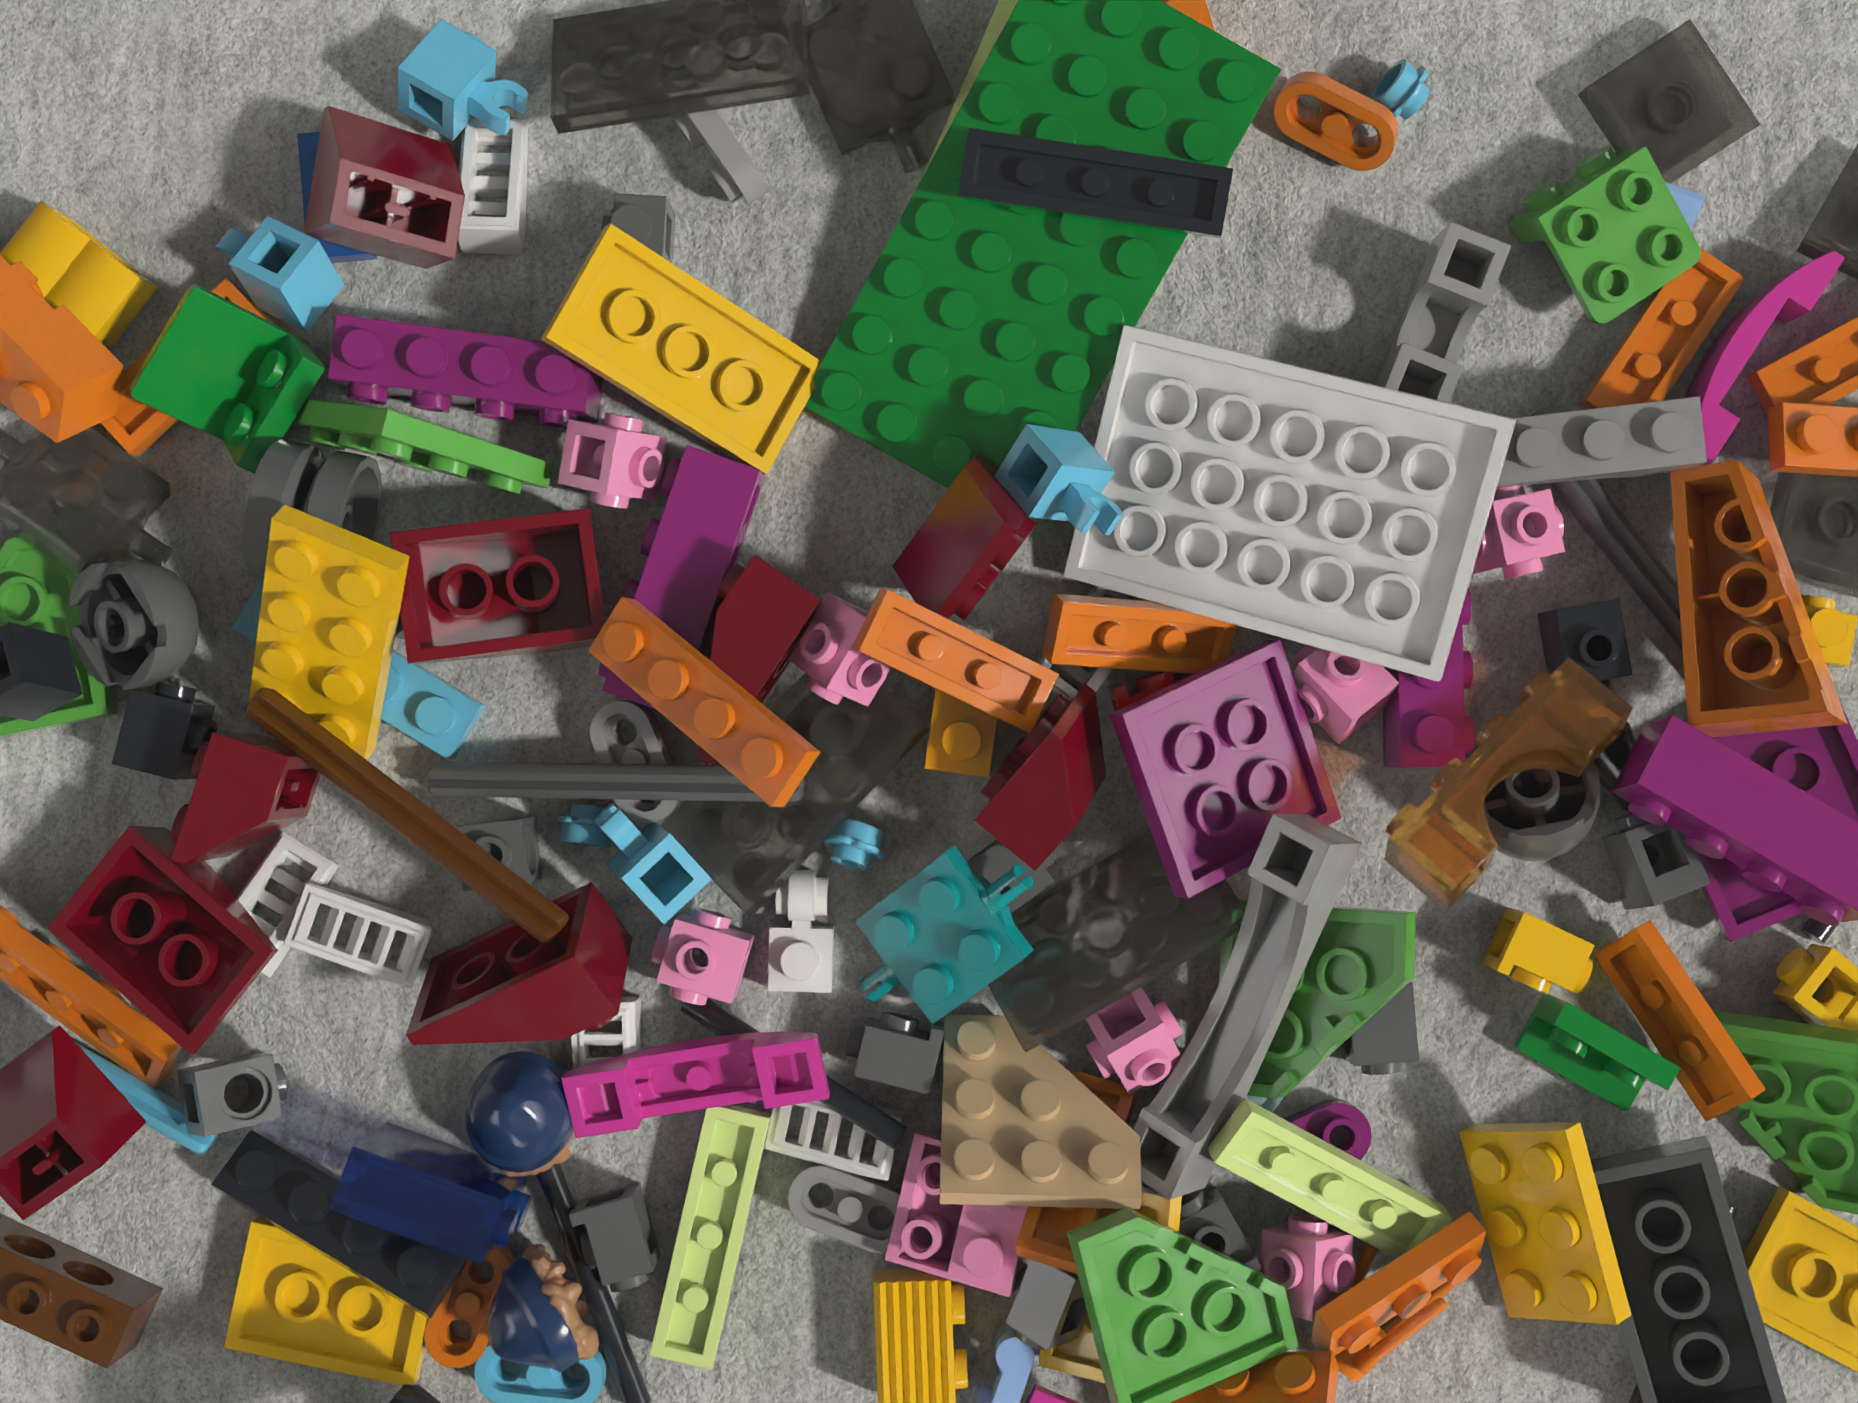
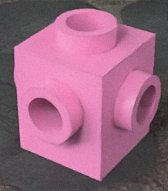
(612, 460)
(1520, 532)
(830, 660)
(1340, 690)
(726, 954)
(1135, 1040)
(1308, 1261)

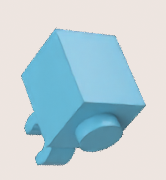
(453, 80)
(283, 271)
(1059, 478)
(651, 864)

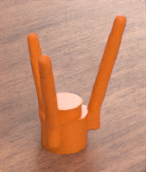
(1358, 1364)

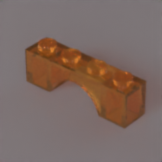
(1559, 727)

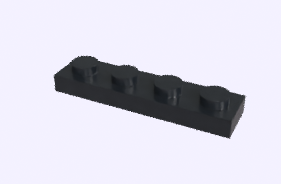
(1095, 183)
(299, 1203)

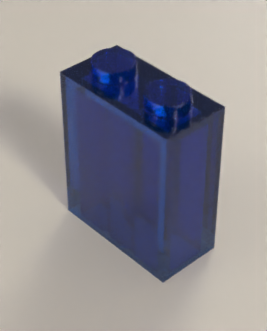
(431, 1193)

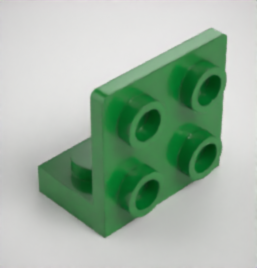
(228, 374)

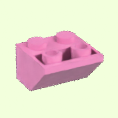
(951, 1239)

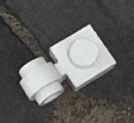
(801, 952)

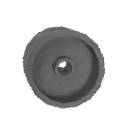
(337, 490)

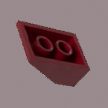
(500, 587)
(758, 628)
(165, 935)
(525, 989)

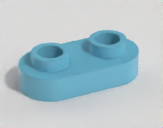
(538, 1383)

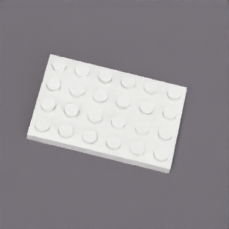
(1292, 500)

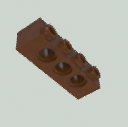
(71, 1295)

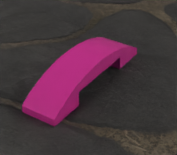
(1736, 342)
(693, 1076)

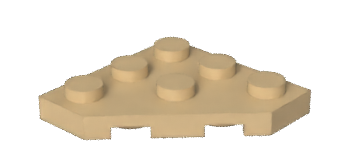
(1027, 1127)

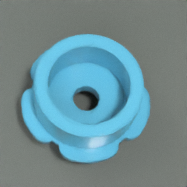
(1402, 89)
(580, 828)
(855, 844)

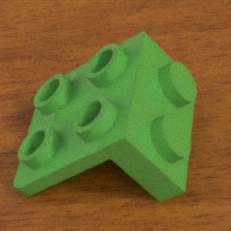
(1610, 230)

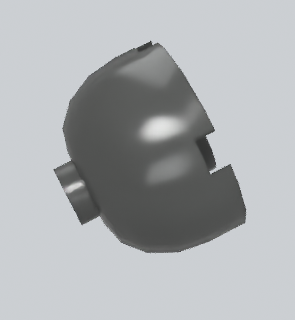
(133, 622)
(1542, 812)

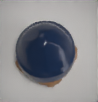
(520, 1114)
(538, 1314)

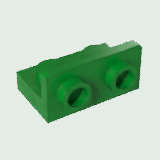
(1591, 1053)

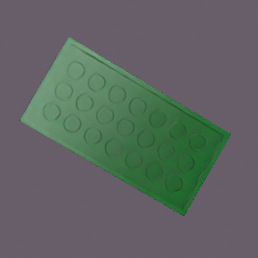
(1018, 311)

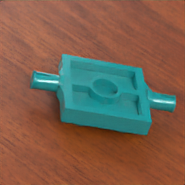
(945, 934)

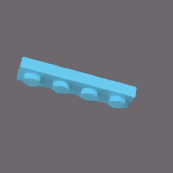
(413, 699)

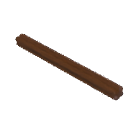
(407, 815)

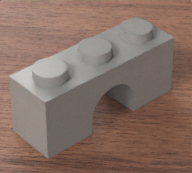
(1440, 311)

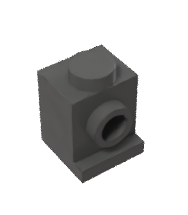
(646, 220)
(1662, 873)
(895, 1050)
(1209, 1213)
(618, 1237)
(1046, 1306)

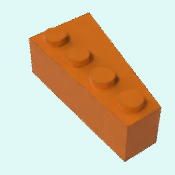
(50, 362)
(1742, 616)

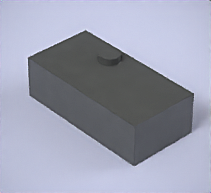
(1685, 1278)

